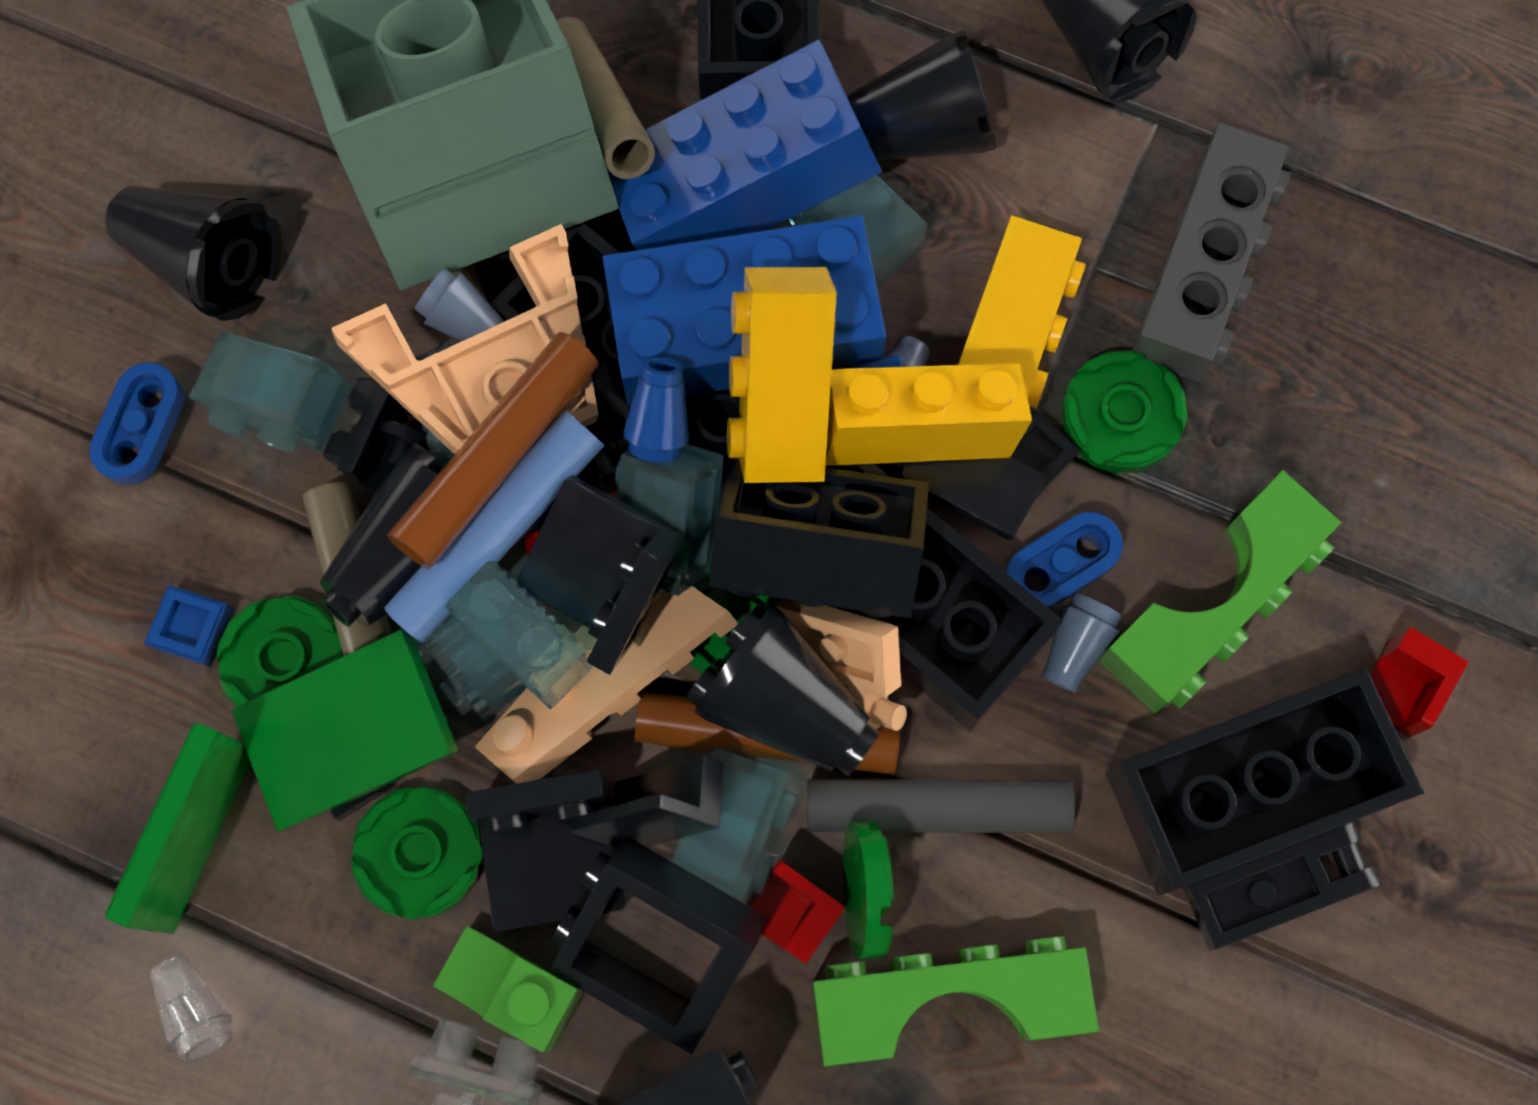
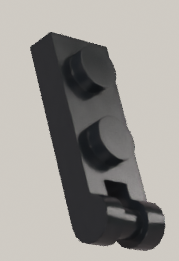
(1279, 887)

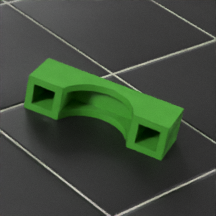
(1271, 540)
(1039, 992)

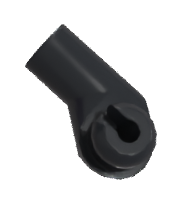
(604, 464)

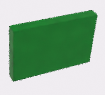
(344, 730)
(180, 832)

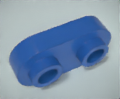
(132, 425)
(1061, 565)

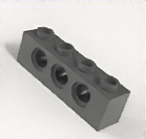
(1234, 166)

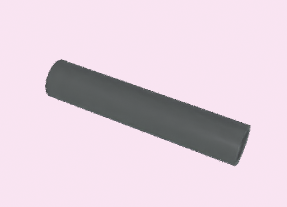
(942, 805)

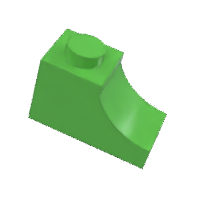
(509, 990)

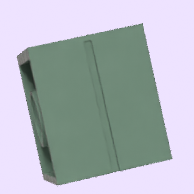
(454, 124)

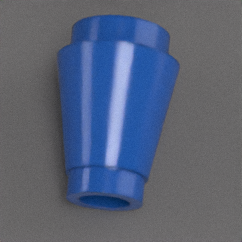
(658, 412)

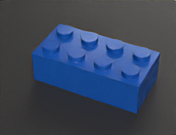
(748, 156)
(680, 297)

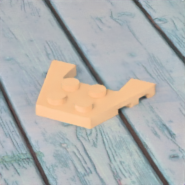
(466, 381)

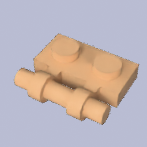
(859, 654)

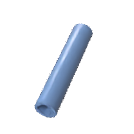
(497, 526)

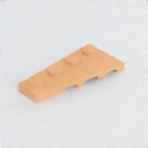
(536, 739)

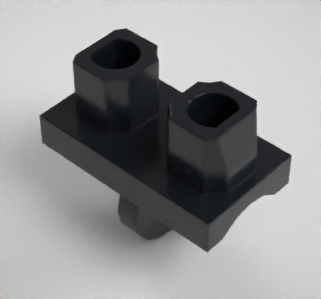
(378, 439)

